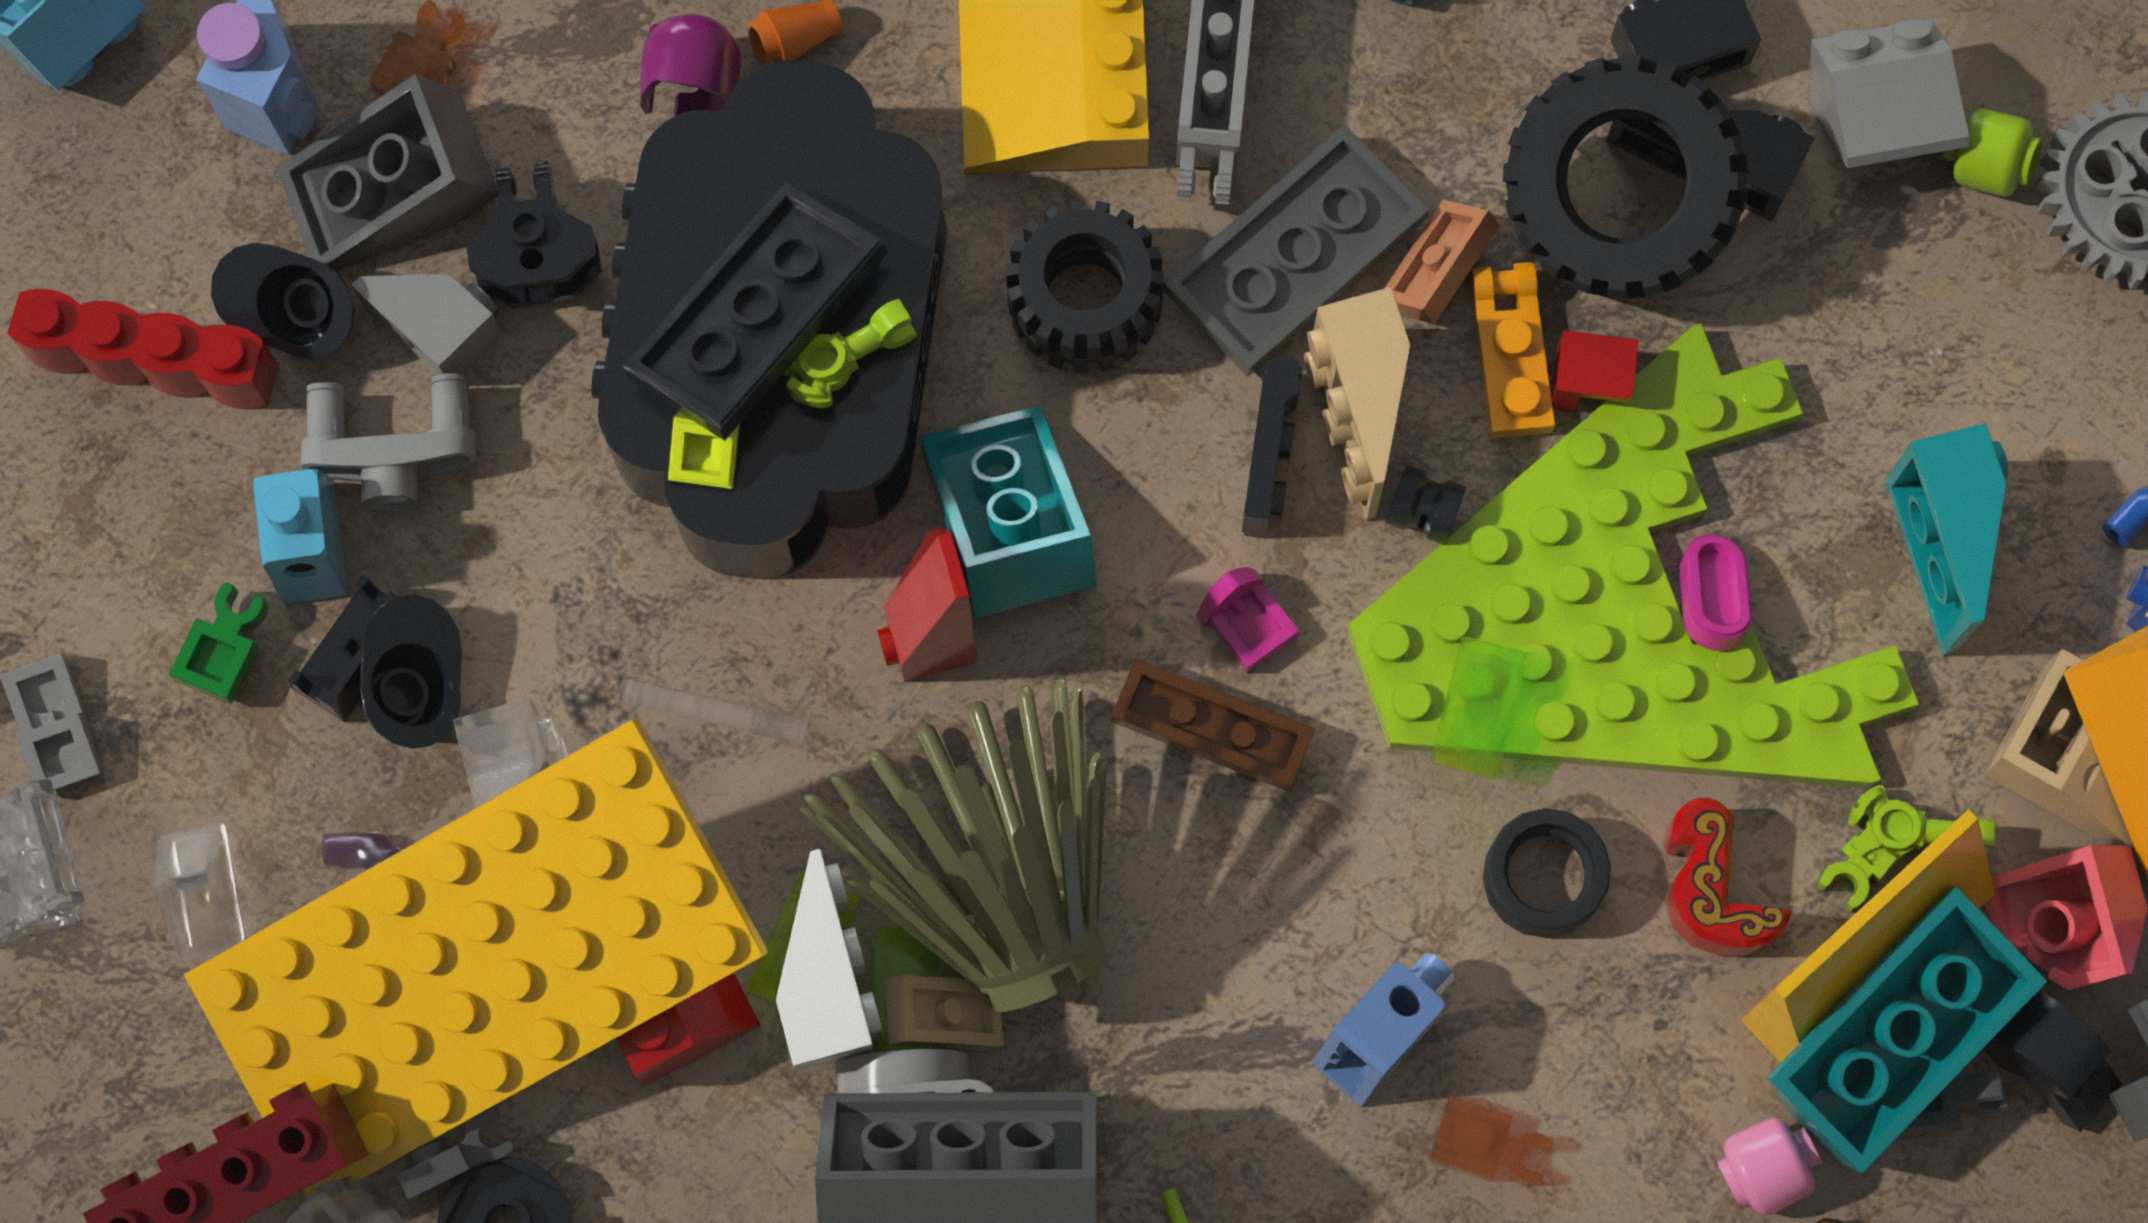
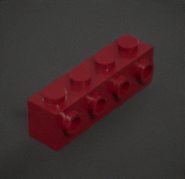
(246, 1167)

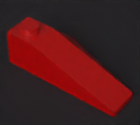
(930, 613)

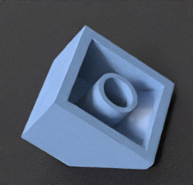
(270, 96)

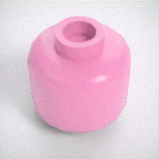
(1769, 1166)

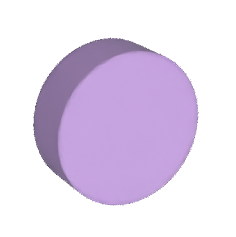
(230, 36)

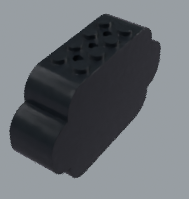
(691, 199)

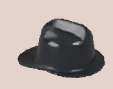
(283, 299)
(411, 671)

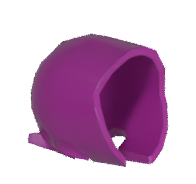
(694, 54)

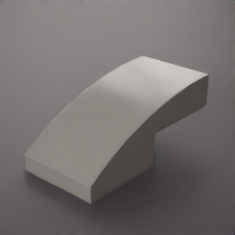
(52, 722)

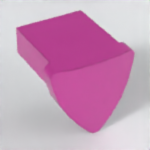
(1246, 617)

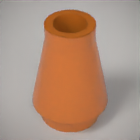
(792, 30)

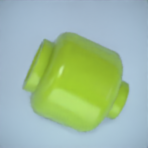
(1999, 153)

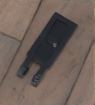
(1271, 442)

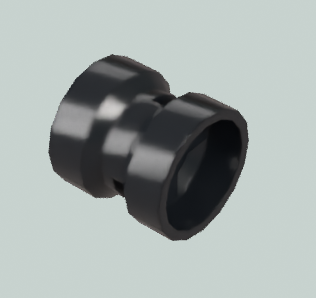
(1425, 504)

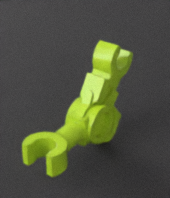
(831, 358)
(1889, 833)

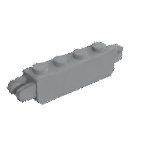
(1213, 93)

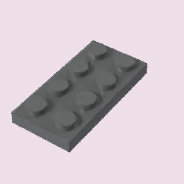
(1295, 250)

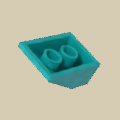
(1010, 511)
(1950, 513)

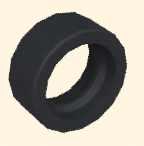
(1570, 830)

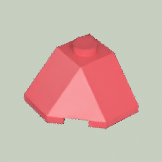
(2074, 914)

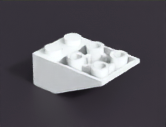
(818, 987)

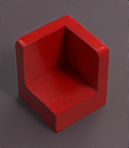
(1592, 368)

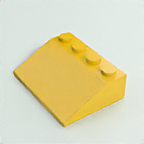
(1053, 85)
(1857, 946)

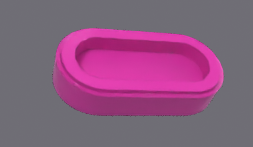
(1715, 592)

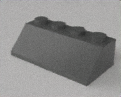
(958, 1158)

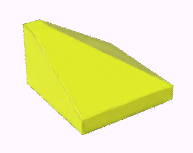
(700, 455)

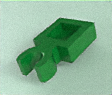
(218, 653)

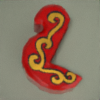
(1700, 889)

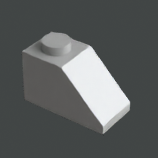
(433, 317)

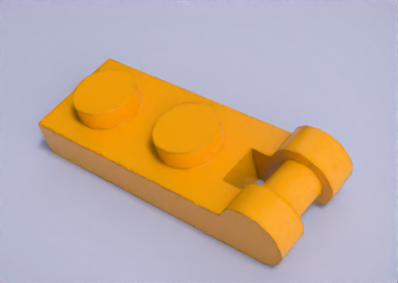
(1512, 352)

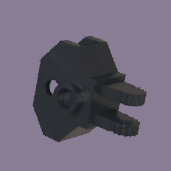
(533, 246)

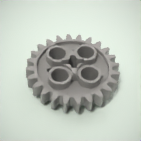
(2089, 209)

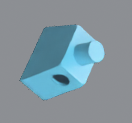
(297, 526)

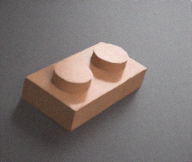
(1441, 259)

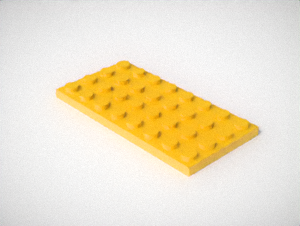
(485, 952)

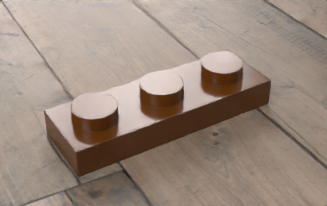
(1212, 725)

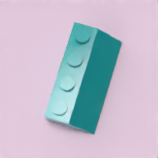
(1904, 1031)

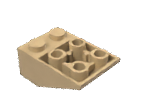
(1361, 363)
(2053, 759)

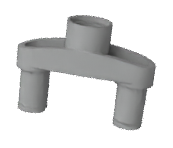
(390, 463)

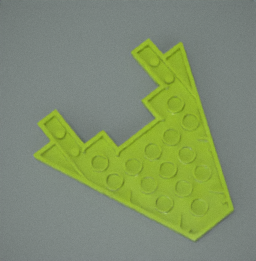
(1578, 585)

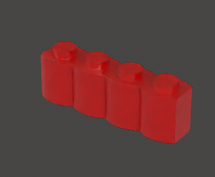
(139, 349)

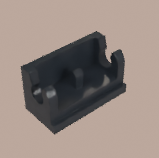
(334, 668)

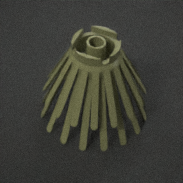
(1024, 890)

